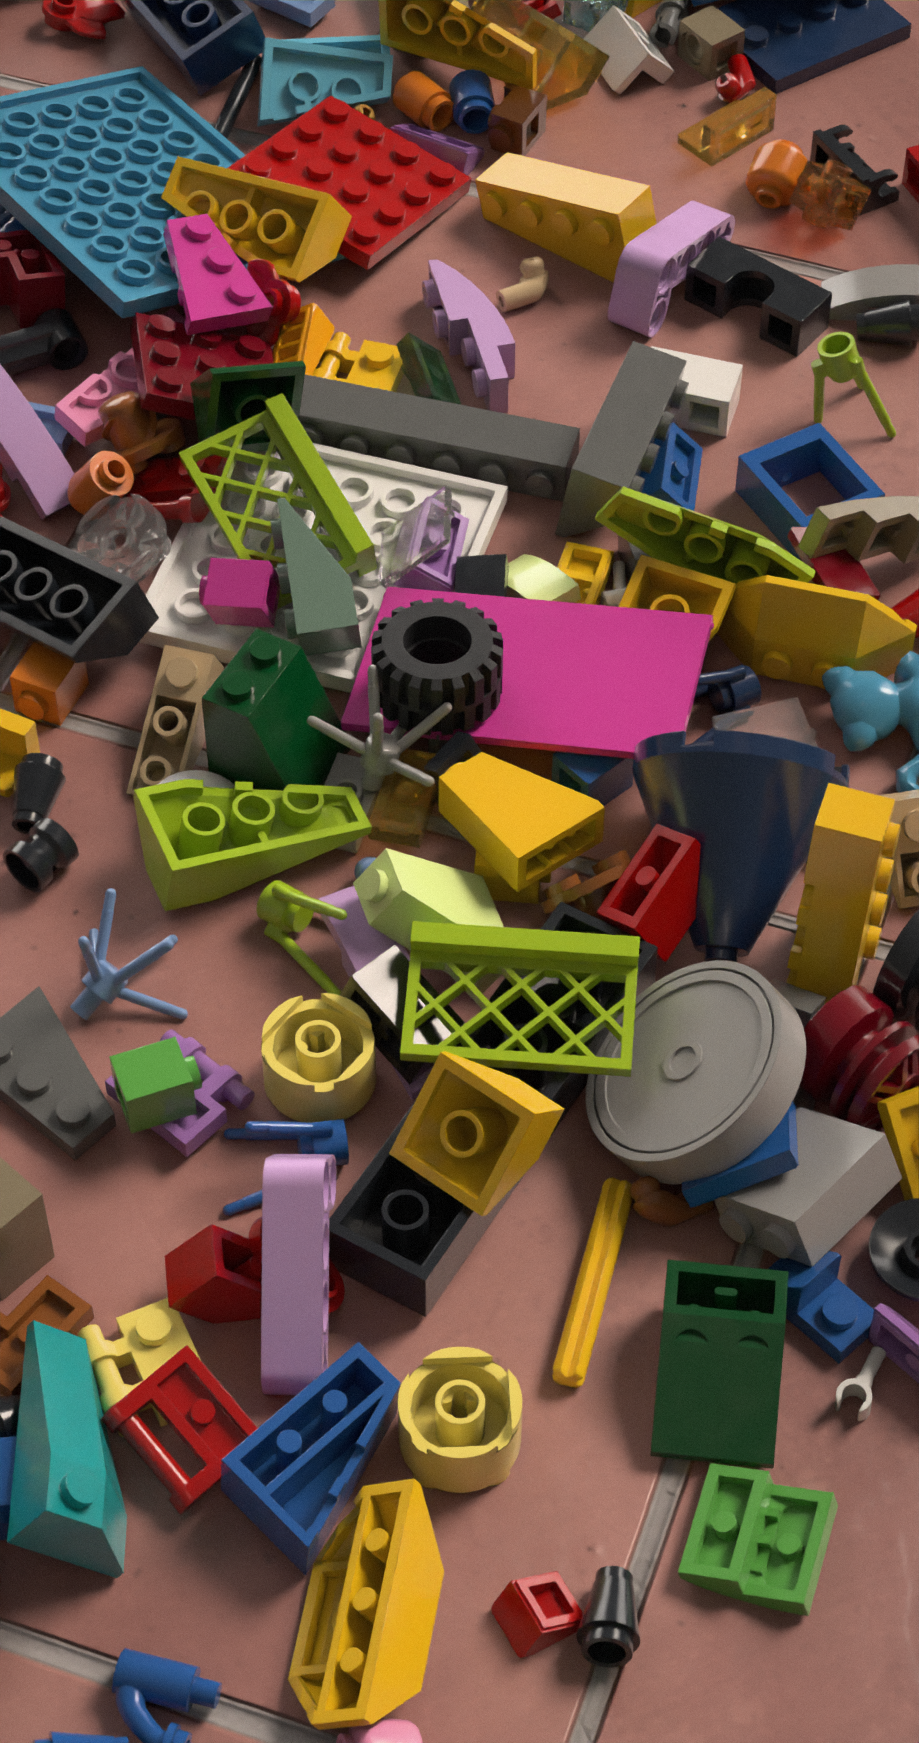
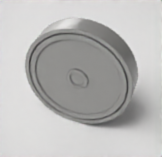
(708, 1073)

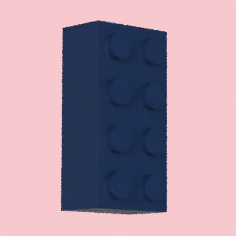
(201, 36)

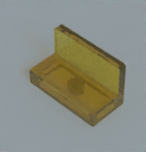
(731, 127)

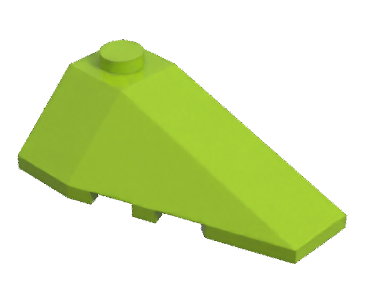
(222, 839)

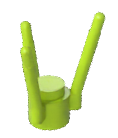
(842, 363)
(292, 910)

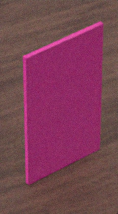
(571, 673)

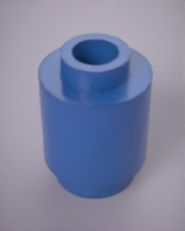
(472, 100)

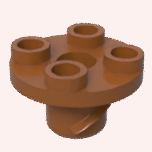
(136, 431)
(590, 893)

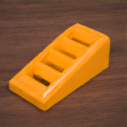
(304, 338)

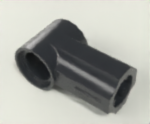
(51, 341)

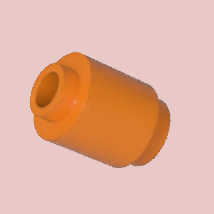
(423, 101)
(99, 478)

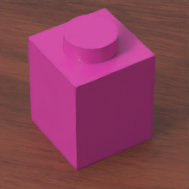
(240, 592)

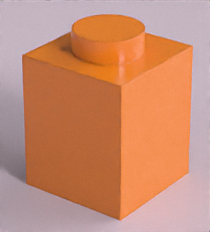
(47, 685)

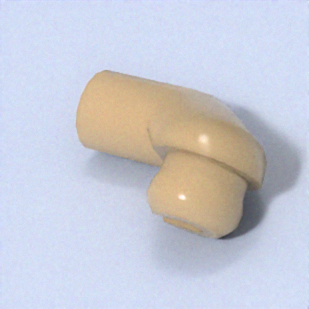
(530, 286)

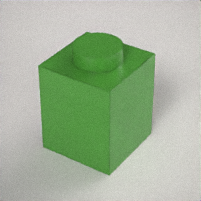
(155, 1084)

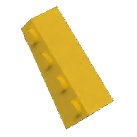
(566, 209)
(842, 890)

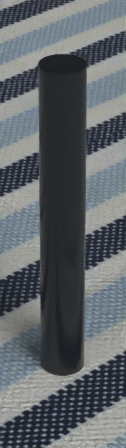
(238, 96)

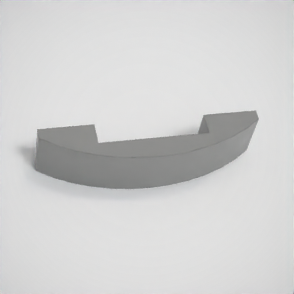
(871, 287)

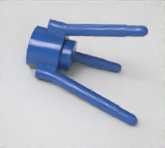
(312, 1138)

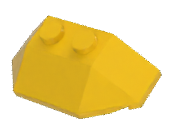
(806, 628)
(369, 1610)

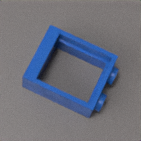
(788, 460)

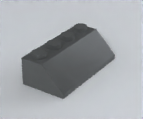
(623, 435)

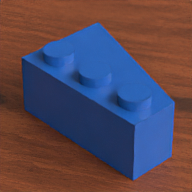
(312, 1453)

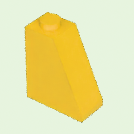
(518, 818)

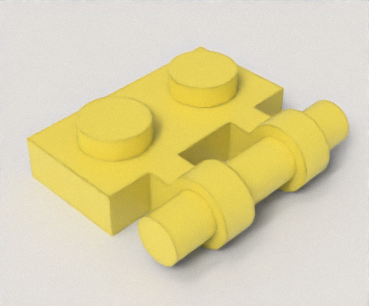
(146, 1340)

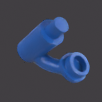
(163, 1682)

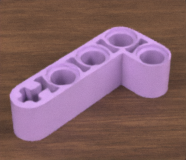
(659, 262)
(295, 1269)

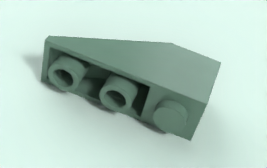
(319, 587)

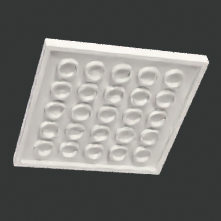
(378, 494)

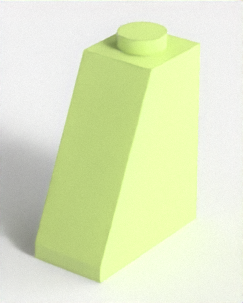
(410, 889)

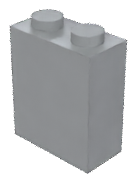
(810, 1208)

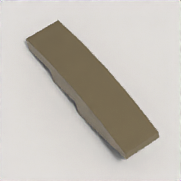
(865, 528)

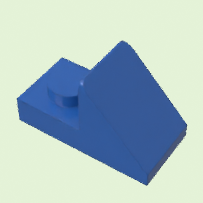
(825, 1306)

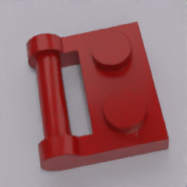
(171, 489)
(196, 1411)

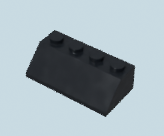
(68, 598)

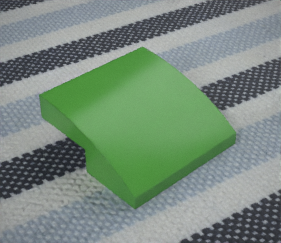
(758, 1539)

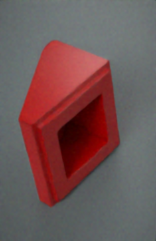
(536, 1612)

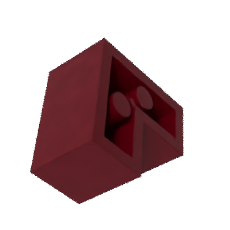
(29, 277)

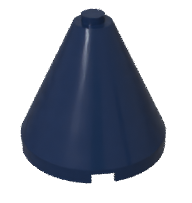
(751, 811)

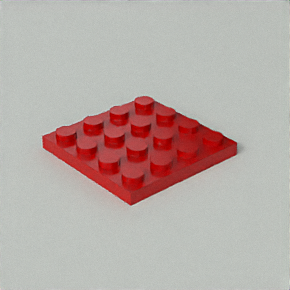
(368, 169)

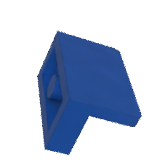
(675, 470)

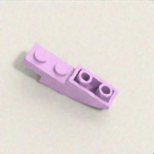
(472, 329)

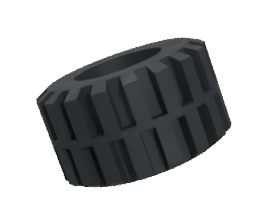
(436, 657)

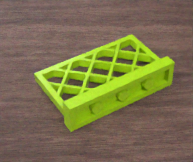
(308, 474)
(527, 954)

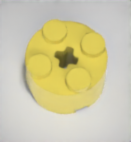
(318, 1058)
(460, 1420)

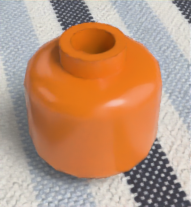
(775, 172)

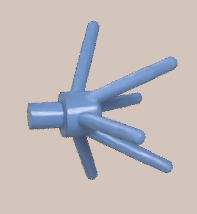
(108, 982)

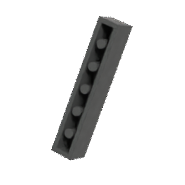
(441, 436)

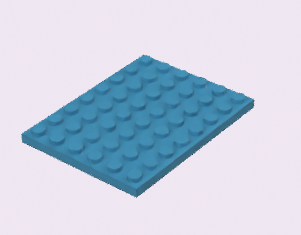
(89, 177)

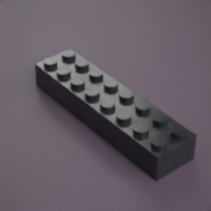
(404, 1230)

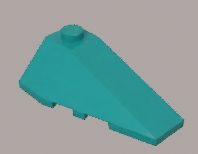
(64, 1468)

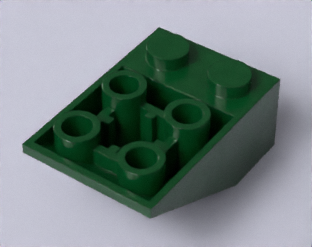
(720, 1364)

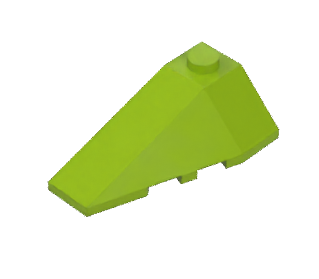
(697, 540)

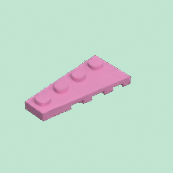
(80, 407)

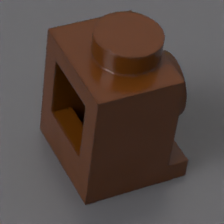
(517, 120)

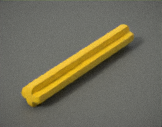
(592, 1283)

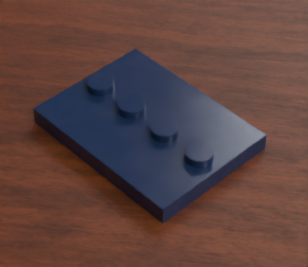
(807, 38)

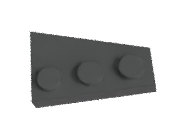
(48, 1079)

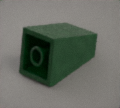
(260, 716)

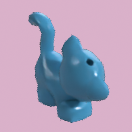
(872, 706)

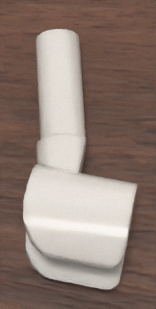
(614, 596)
(862, 1383)

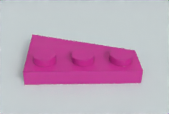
(211, 277)

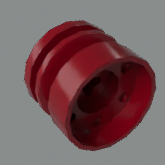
(858, 1056)

